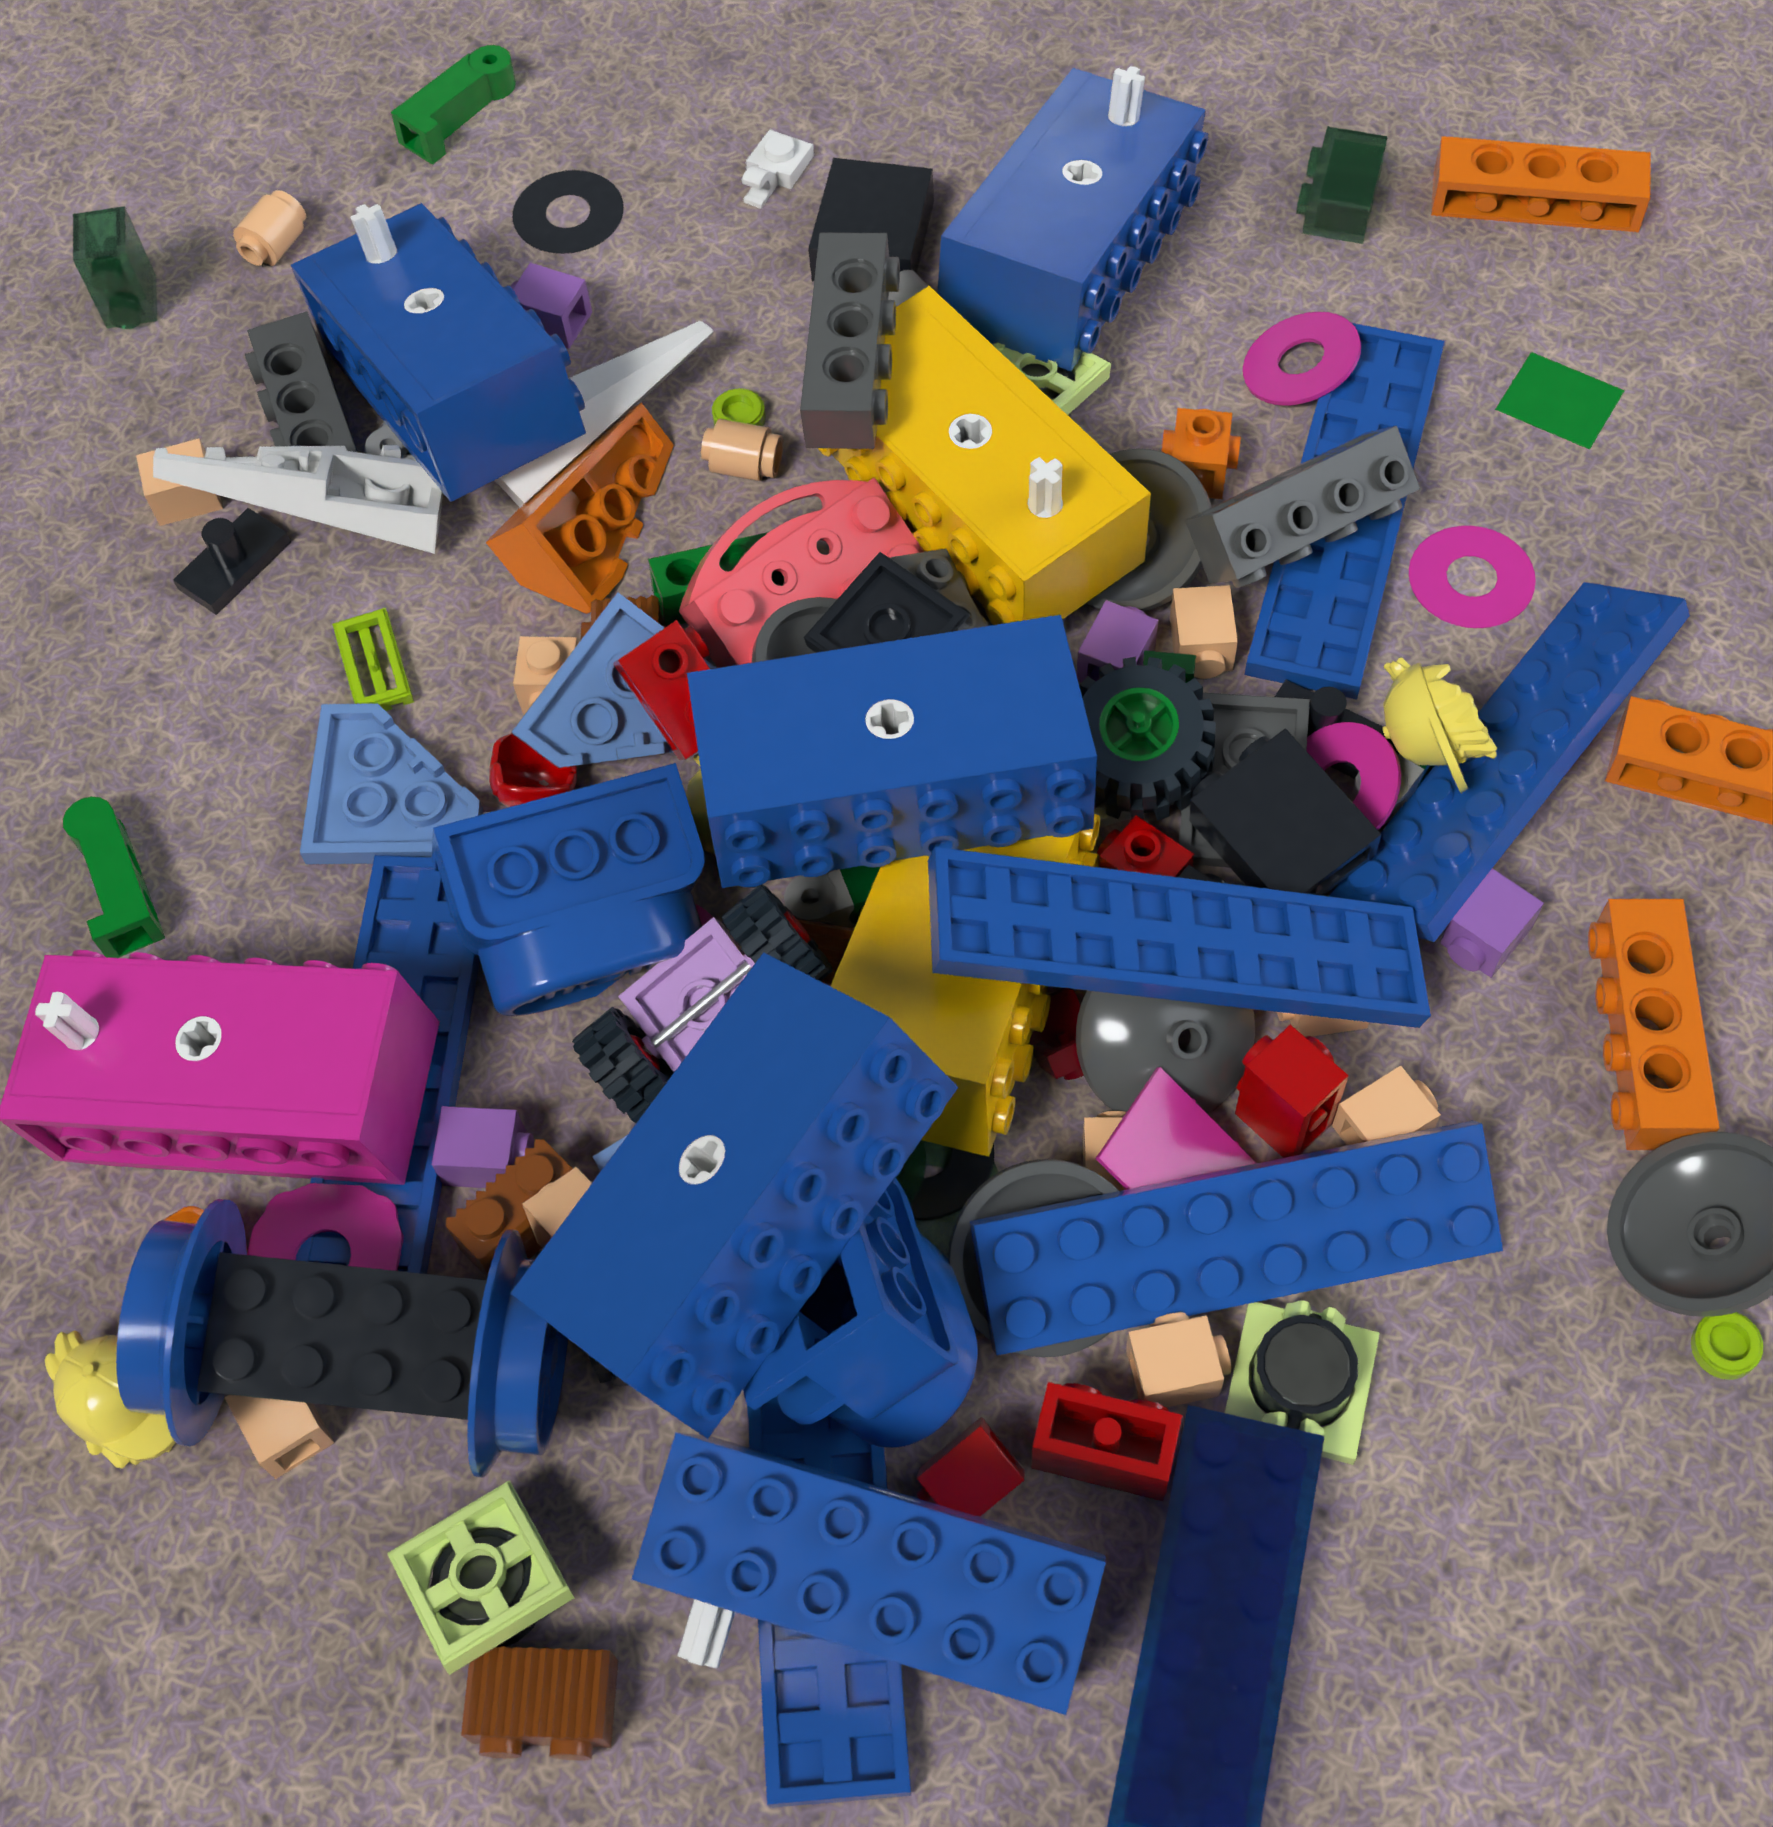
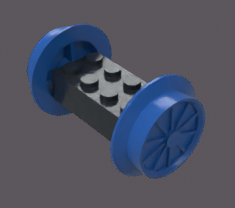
(225, 1322)

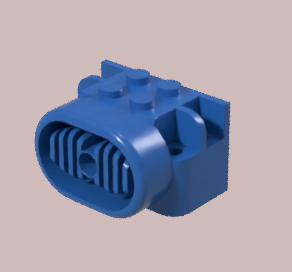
(573, 888)
(879, 1338)

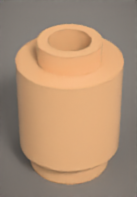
(269, 228)
(742, 450)

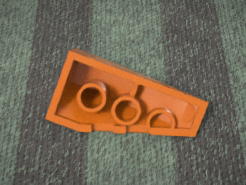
(575, 526)

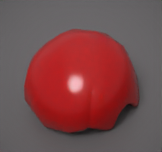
(517, 772)

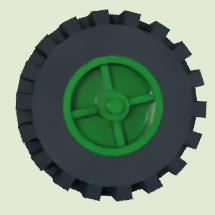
(1148, 737)

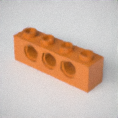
(1541, 184)
(1704, 771)
(1657, 937)

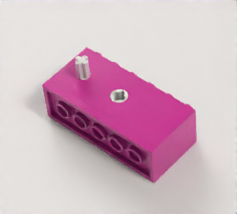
(222, 1066)

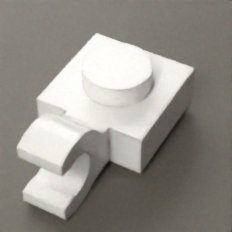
(775, 162)

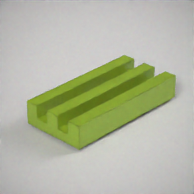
(383, 697)

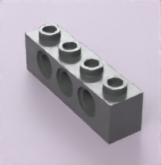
(847, 341)
(297, 385)

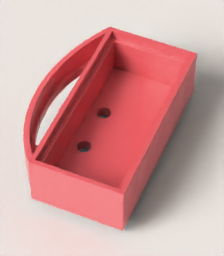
(735, 604)

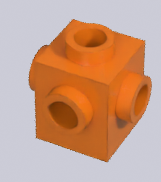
(1204, 446)

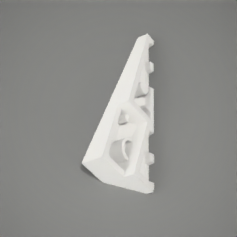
(608, 395)
(354, 491)

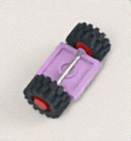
(684, 996)

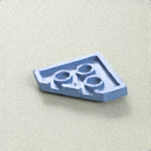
(587, 706)
(375, 790)

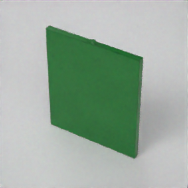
(1560, 400)

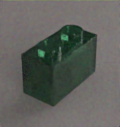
(1343, 184)
(115, 267)

